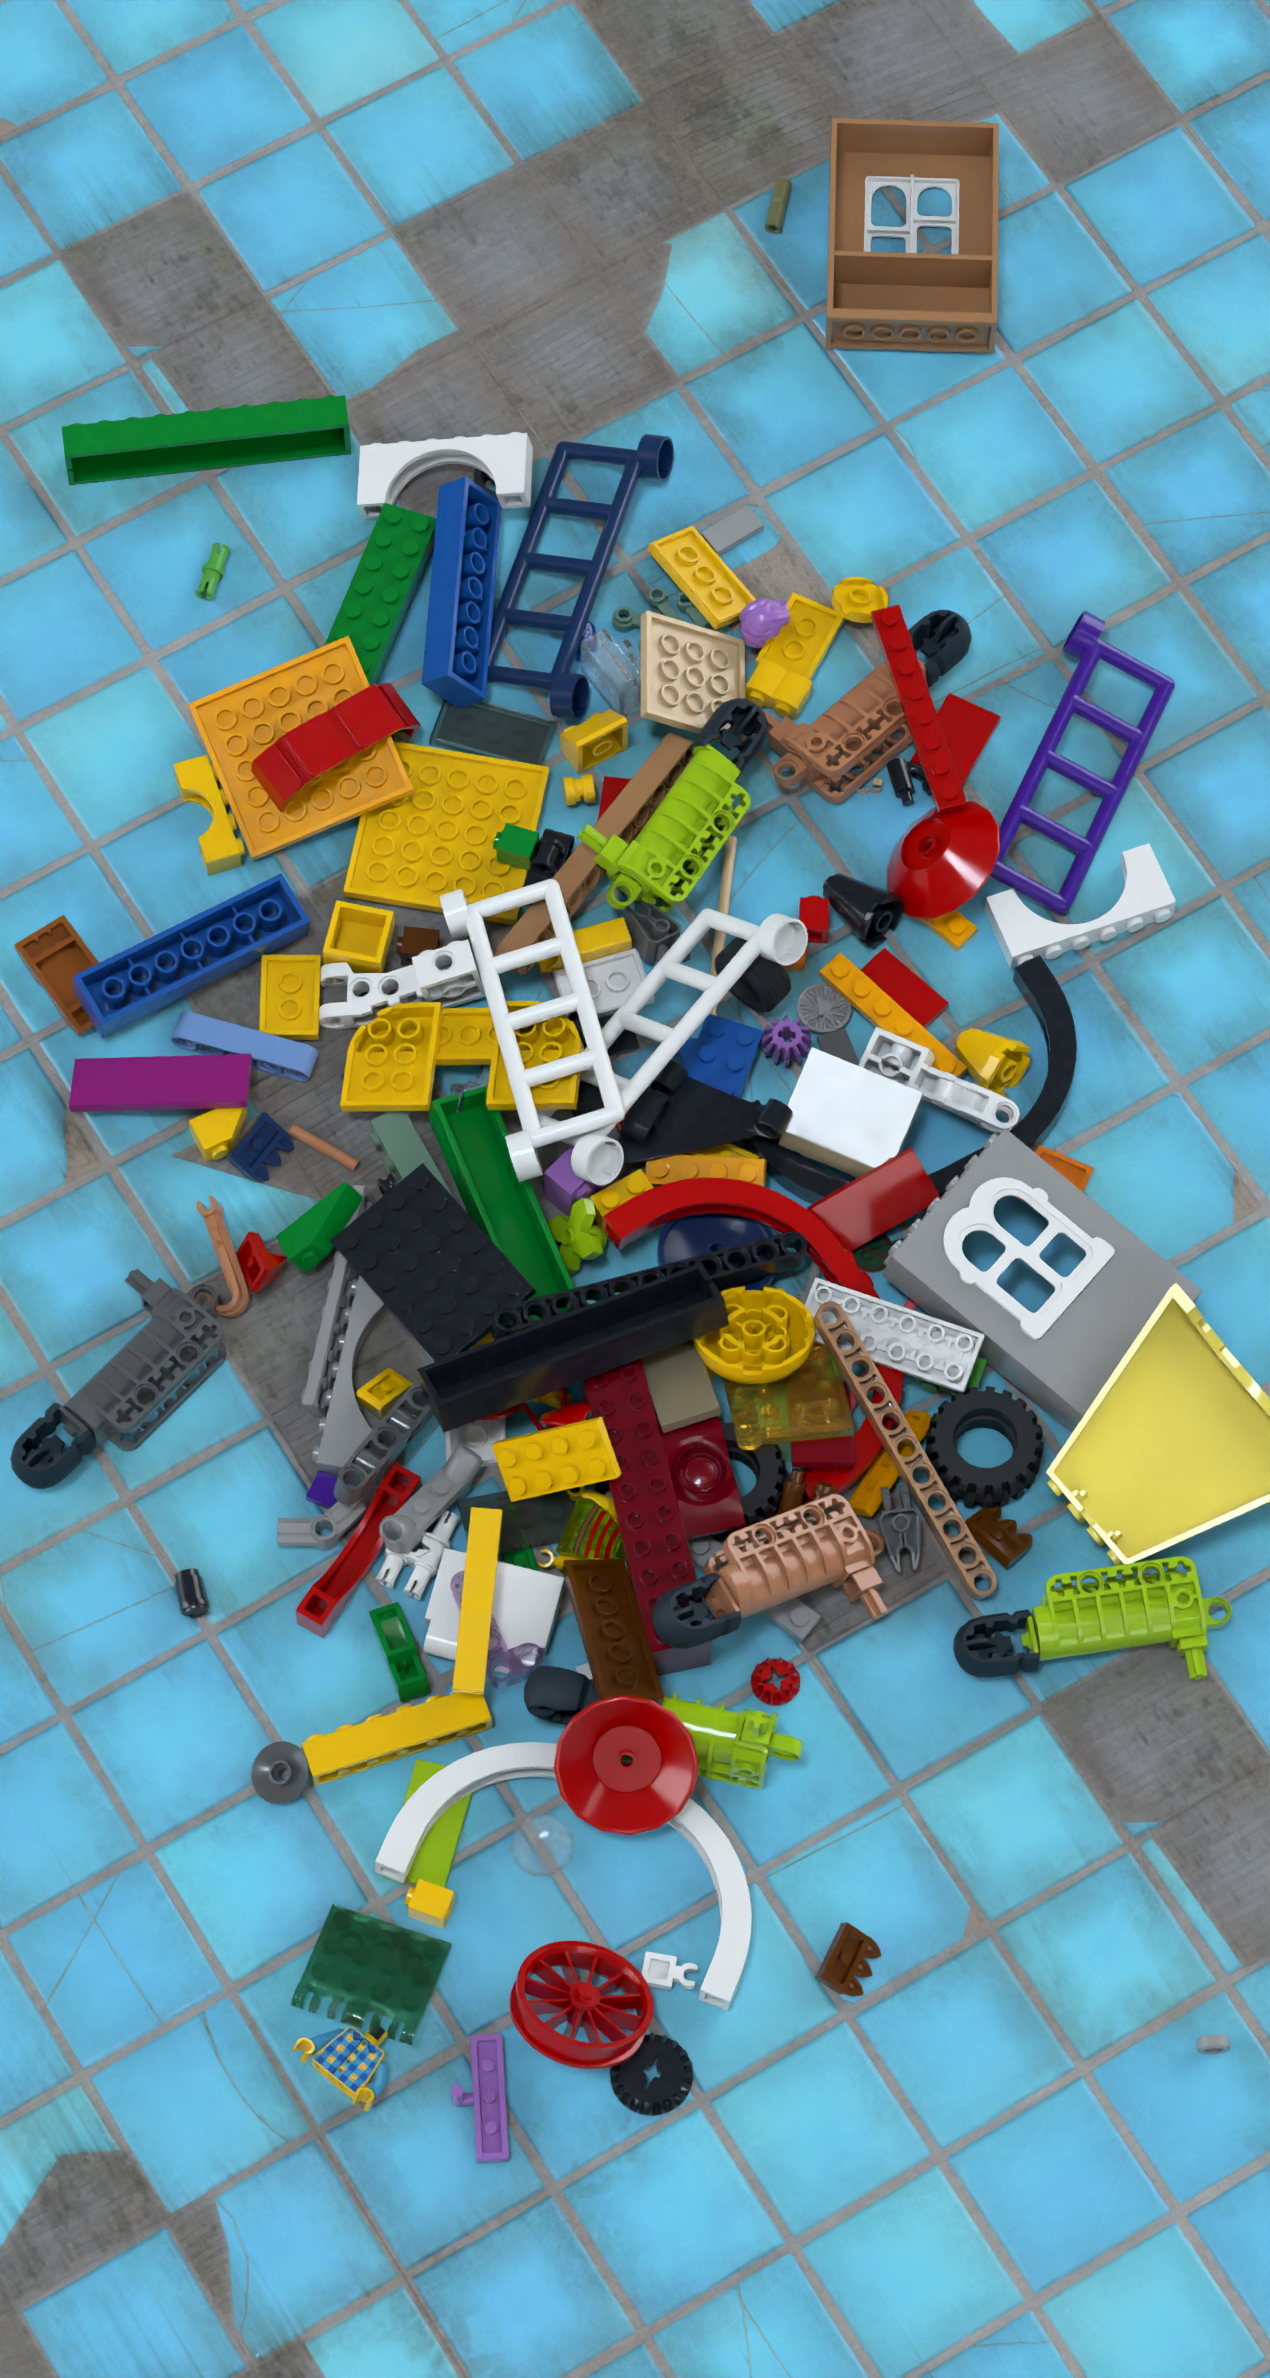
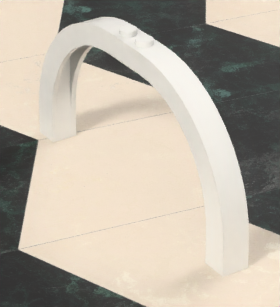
(537, 1760)

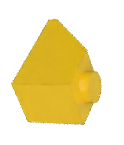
(217, 1131)

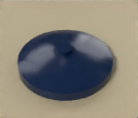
(710, 1233)

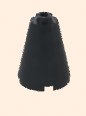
(864, 907)

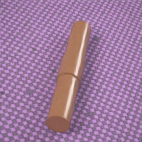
(324, 1147)

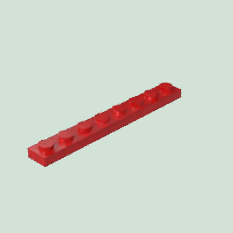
(919, 710)

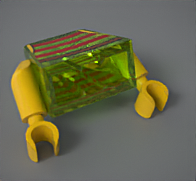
(590, 1531)

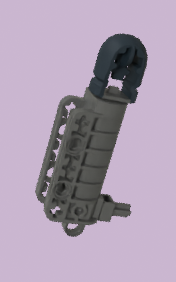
(128, 1385)

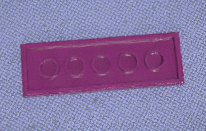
(160, 1083)

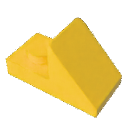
(382, 1392)

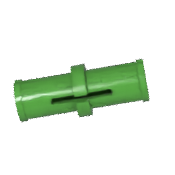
(213, 571)

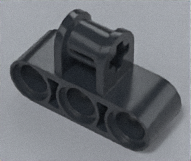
(551, 854)

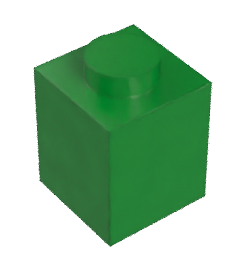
(516, 846)

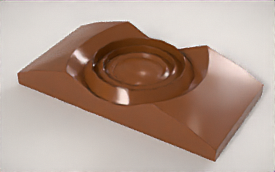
(53, 959)

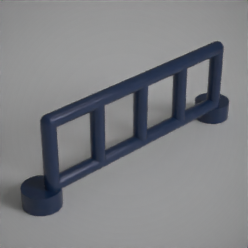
(568, 690)

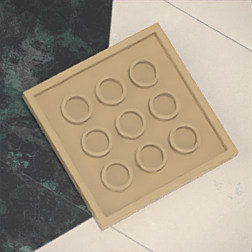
(688, 672)

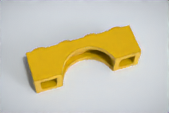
(218, 844)

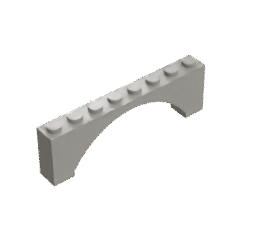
(345, 1424)

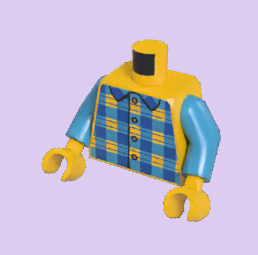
(349, 2061)

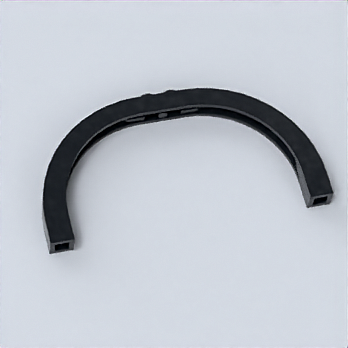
(1057, 1024)

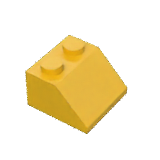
(595, 740)

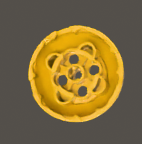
(764, 1340)

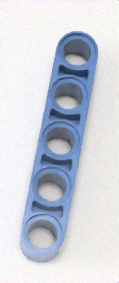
(268, 1052)

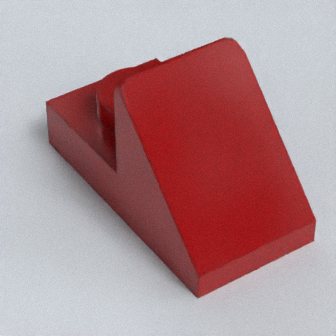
(257, 1264)

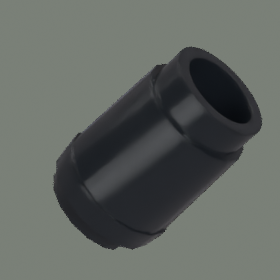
(191, 1593)

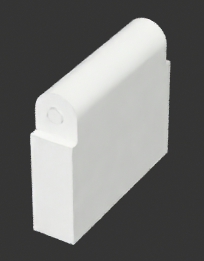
(522, 1608)

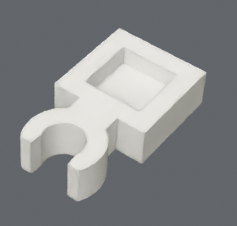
(661, 1971)

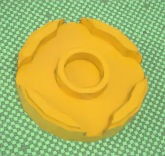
(857, 597)

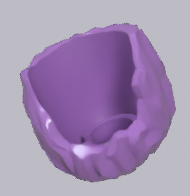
(762, 621)

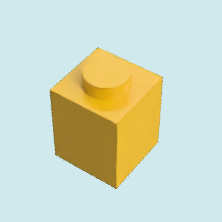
(430, 1903)

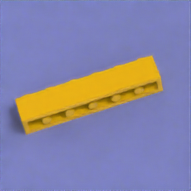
(395, 1735)

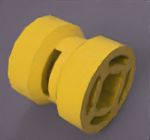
(578, 789)

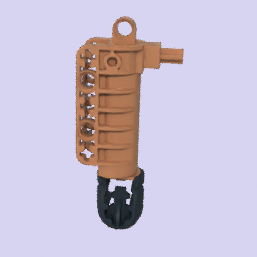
(864, 717)
(774, 1570)

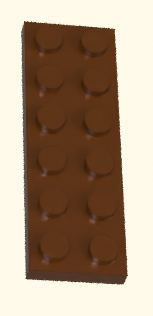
(611, 1629)

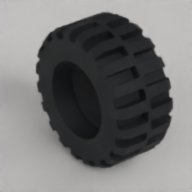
(990, 1411)
(770, 1473)

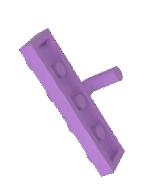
(487, 2098)

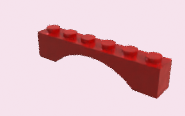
(339, 1582)

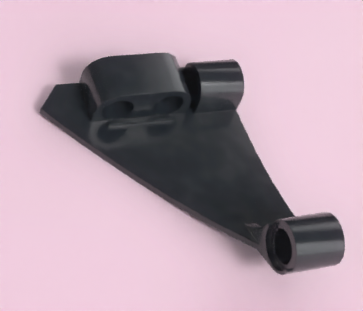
(688, 1116)

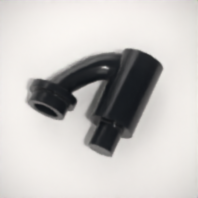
(899, 774)

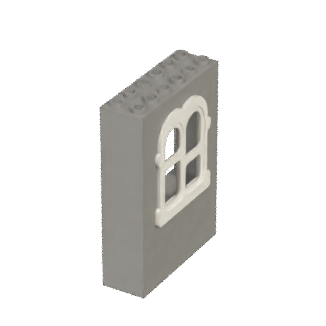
(1089, 1321)

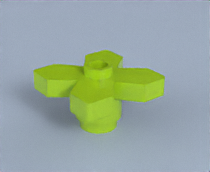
(578, 1235)

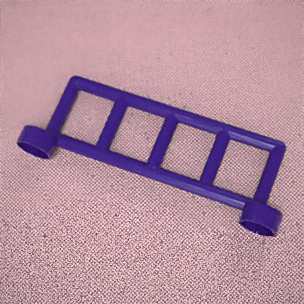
(1086, 646)

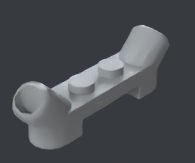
(448, 1484)

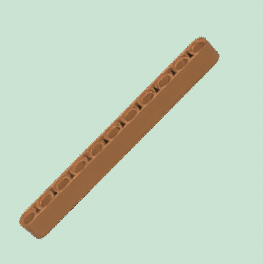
(625, 819)
(905, 1465)

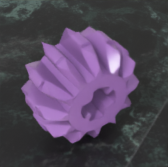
(792, 1031)

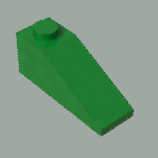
(310, 1235)

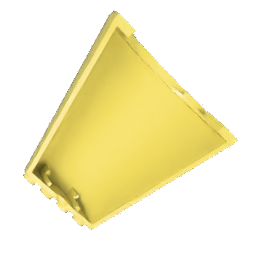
(1168, 1440)

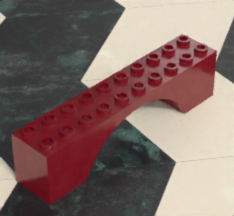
(645, 1504)

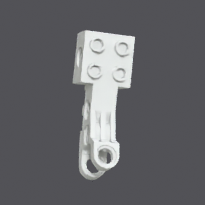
(436, 975)
(911, 1066)

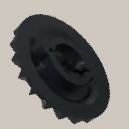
(663, 2092)

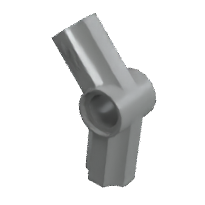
(304, 1531)

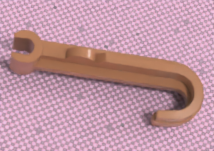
(227, 1258)

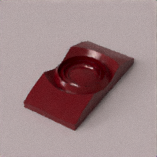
(825, 1452)
(703, 1478)

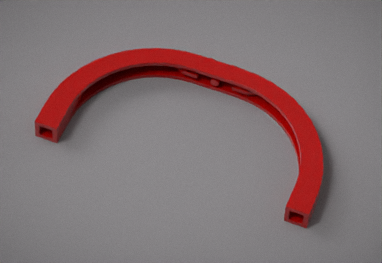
(783, 1214)

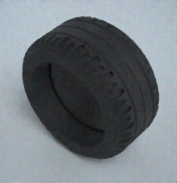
(762, 983)

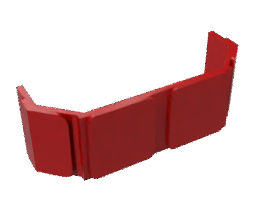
(331, 740)

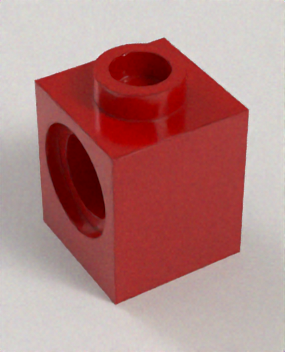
(815, 917)

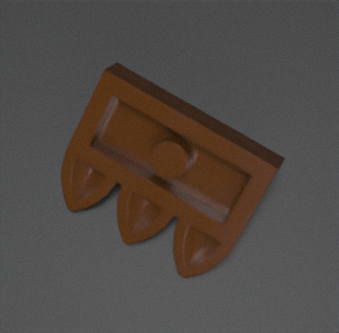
(998, 1536)
(846, 1959)

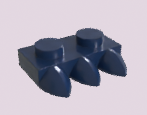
(259, 1146)

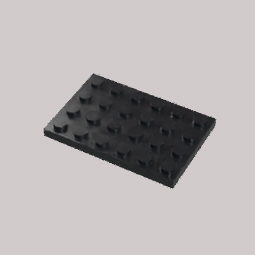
(432, 1265)

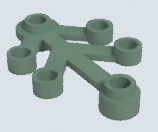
(665, 608)

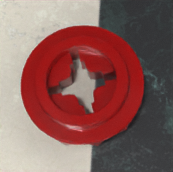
(768, 1692)

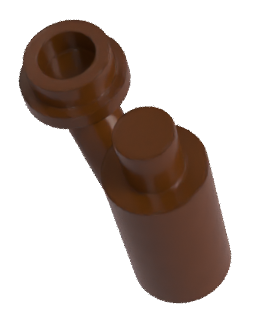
(794, 1491)

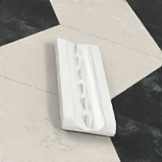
(901, 1336)

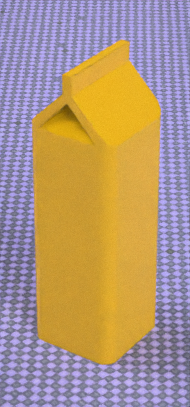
(595, 943)

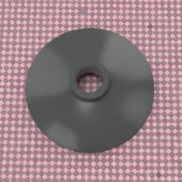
(268, 1771)

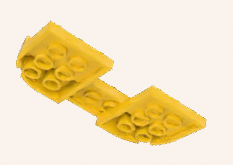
(397, 1054)

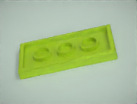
(440, 1844)

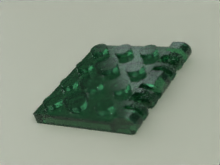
(372, 1970)

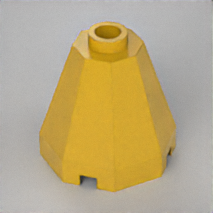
(993, 1059)

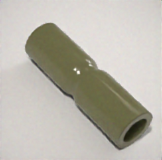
(778, 203)

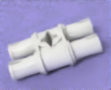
(423, 1561)

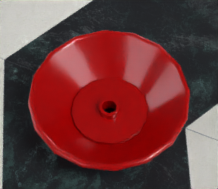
(943, 860)
(621, 1794)

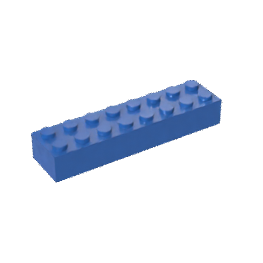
(462, 593)
(191, 955)

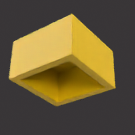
(359, 937)

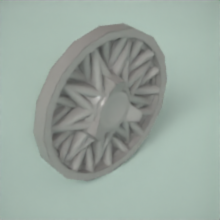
(823, 1009)

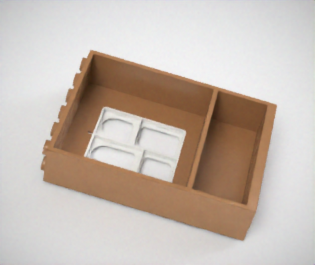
(911, 296)

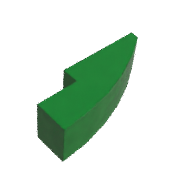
(399, 1652)

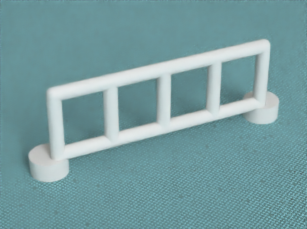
(467, 920)
(776, 939)

